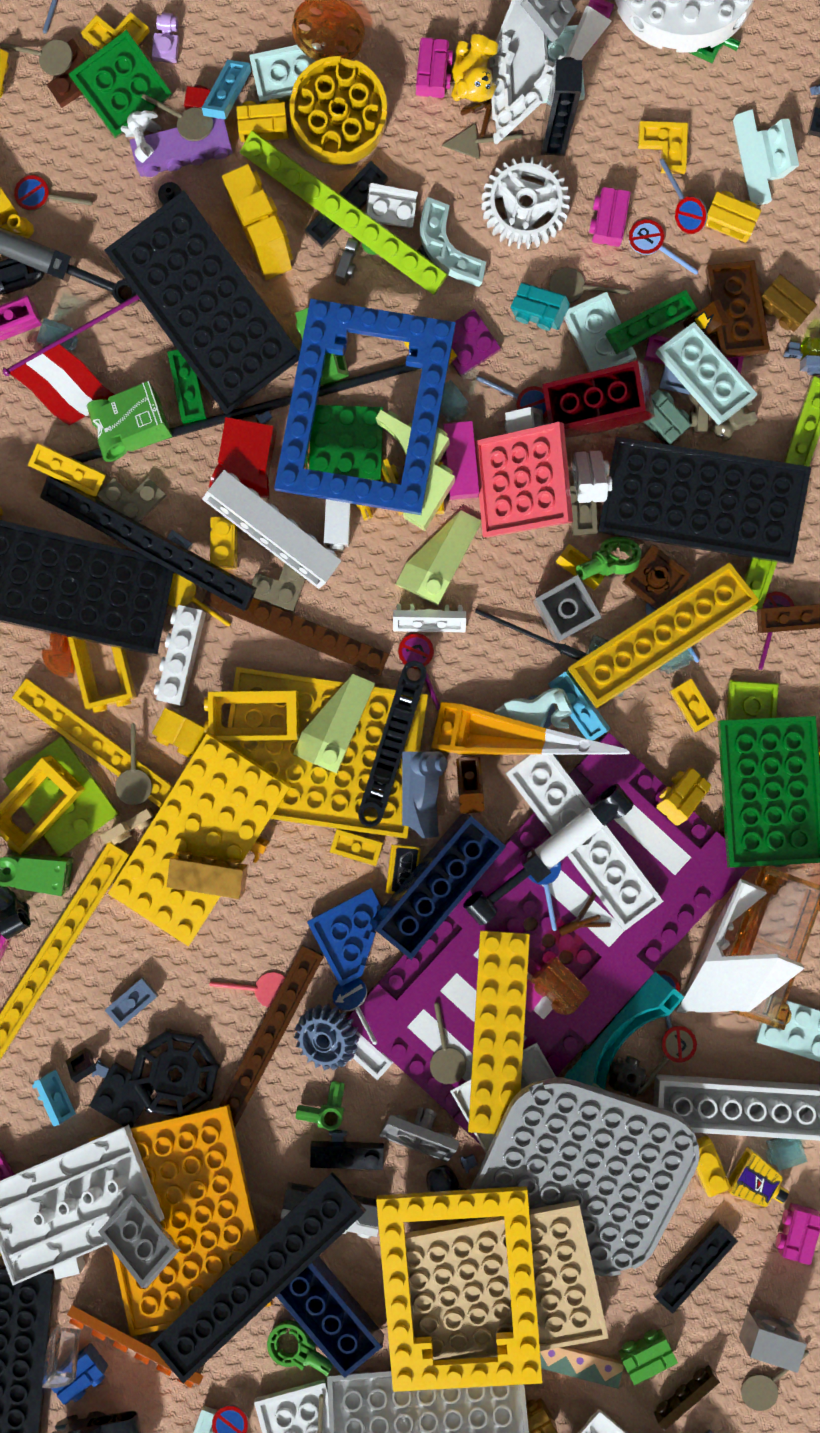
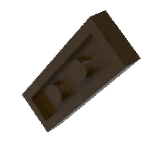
(686, 1397)

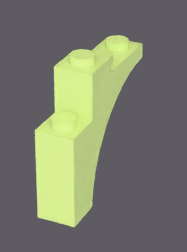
(439, 479)

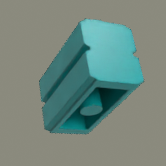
(539, 306)

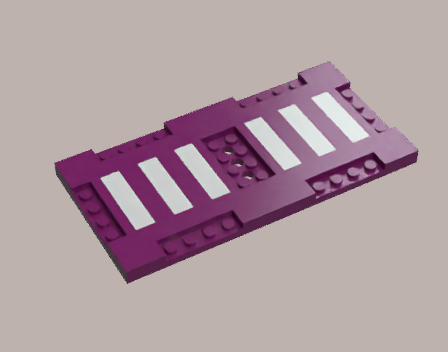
(679, 861)

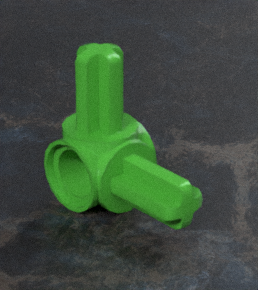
(333, 1104)

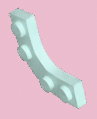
(441, 250)

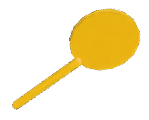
(183, 593)

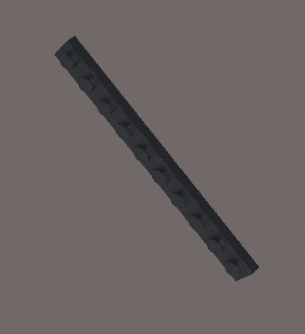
(148, 543)

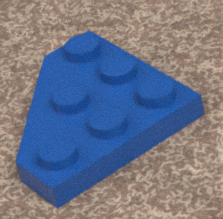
(347, 934)

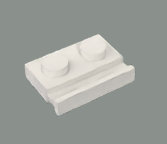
(391, 205)

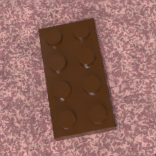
(740, 297)

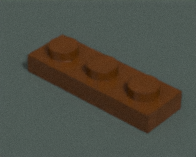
(788, 618)

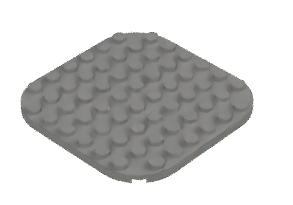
(598, 1148)

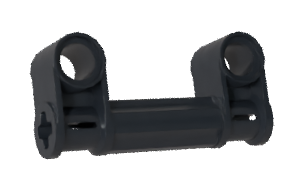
(13, 914)

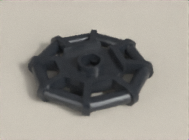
(167, 1061)

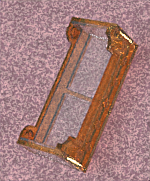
(780, 926)

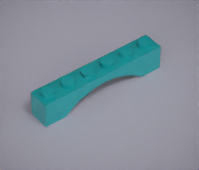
(654, 1000)

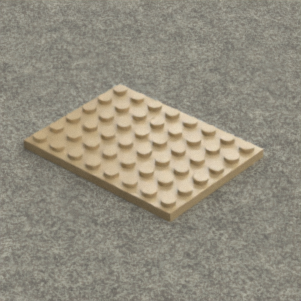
(465, 1289)

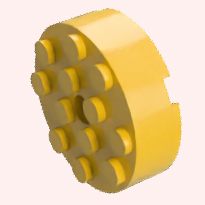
(332, 85)

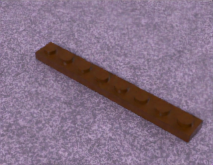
(305, 633)
(271, 1031)

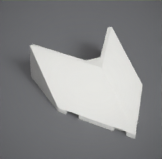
(523, 66)
(734, 982)

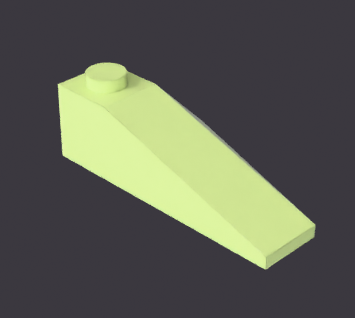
(437, 561)
(331, 731)

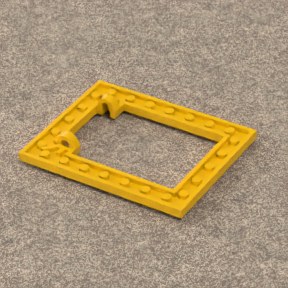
(413, 1357)

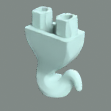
(537, 710)

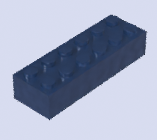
(437, 885)
(332, 1317)

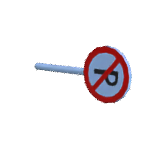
(647, 238)

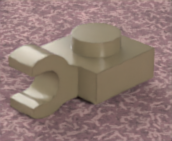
(699, 417)

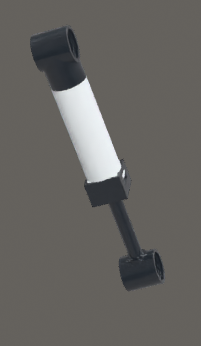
(537, 862)

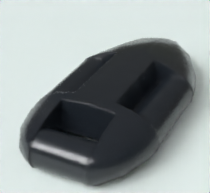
(16, 276)

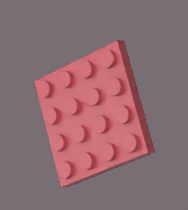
(523, 480)

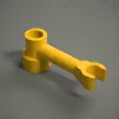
(19, 226)

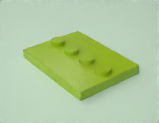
(84, 815)

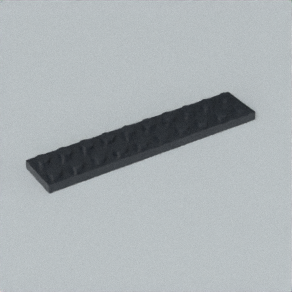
(258, 1277)

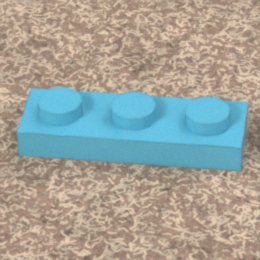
(226, 89)
(584, 713)

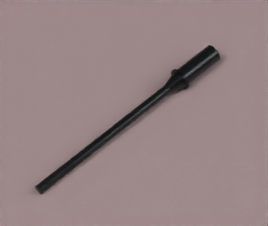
(562, 648)

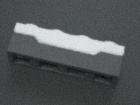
(365, 1226)

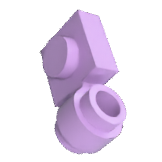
(166, 44)

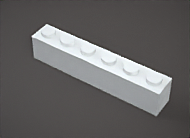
(271, 529)

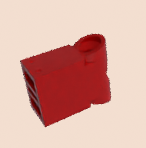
(247, 453)

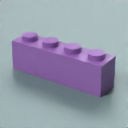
(174, 151)

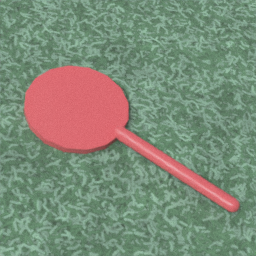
(265, 988)

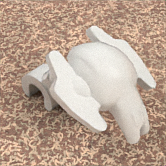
(137, 124)

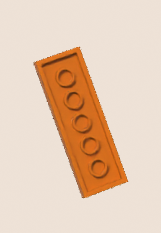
(123, 1342)

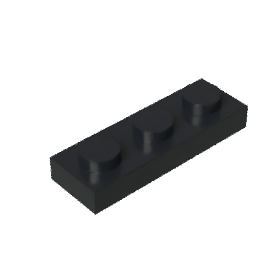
(346, 1155)

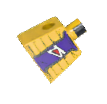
(756, 1180)

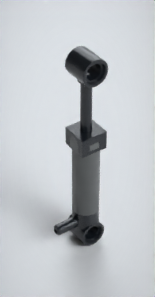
(55, 263)

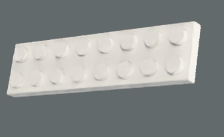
(598, 859)

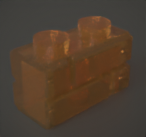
(559, 987)

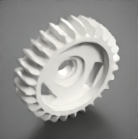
(520, 219)

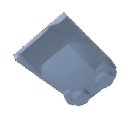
(420, 791)

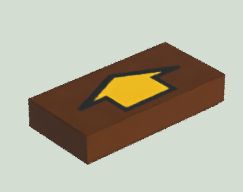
(709, 318)

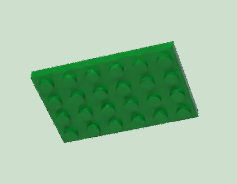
(770, 790)

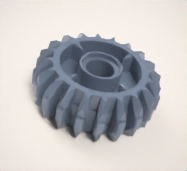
(328, 1022)

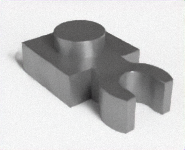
(346, 267)

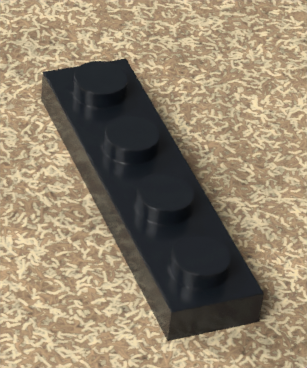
(323, 229)
(695, 1267)

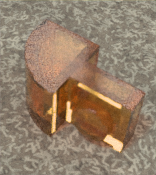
(58, 659)

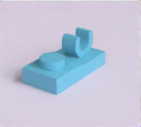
(54, 1098)

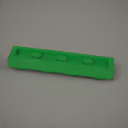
(651, 322)

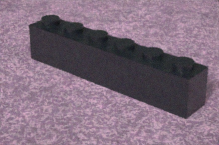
(561, 106)

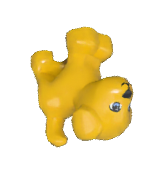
(470, 69)

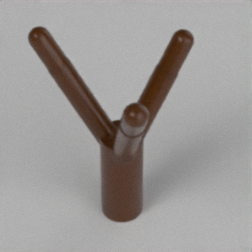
(488, 106)
(580, 922)

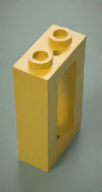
(87, 680)
(217, 699)
(46, 767)

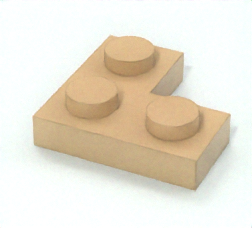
(122, 831)

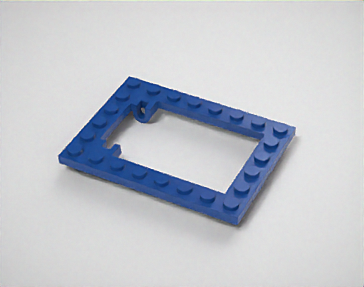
(429, 349)

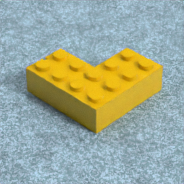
(259, 221)

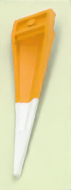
(479, 732)

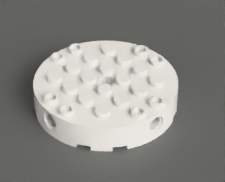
(684, 23)

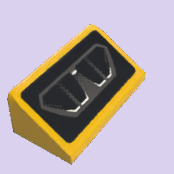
(401, 864)

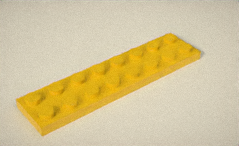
(663, 635)
(498, 1027)

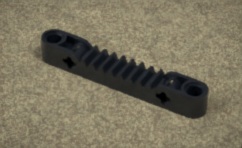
(392, 743)

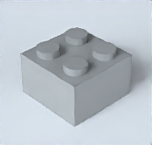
(567, 609)
(772, 1340)

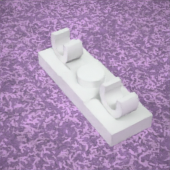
(429, 620)

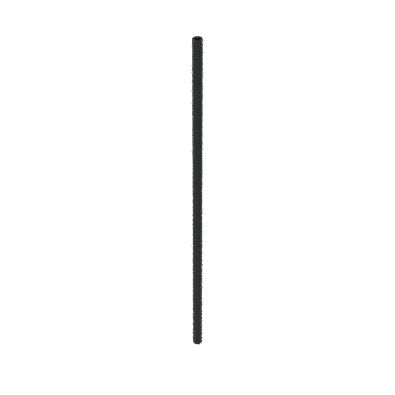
(268, 405)

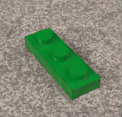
(186, 388)

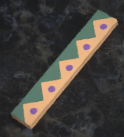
(583, 1365)

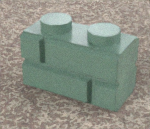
(668, 420)

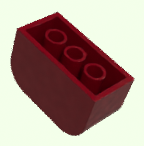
(600, 399)

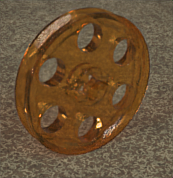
(330, 21)

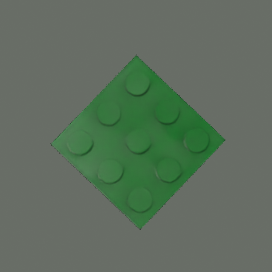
(116, 80)
(346, 441)

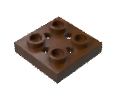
(662, 571)

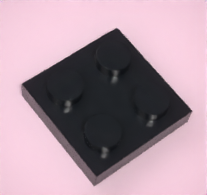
(117, 1098)

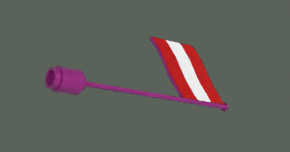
(61, 378)

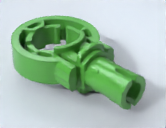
(606, 563)
(306, 1350)

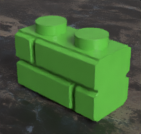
(647, 1356)

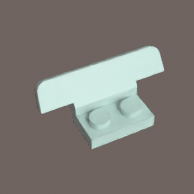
(764, 154)

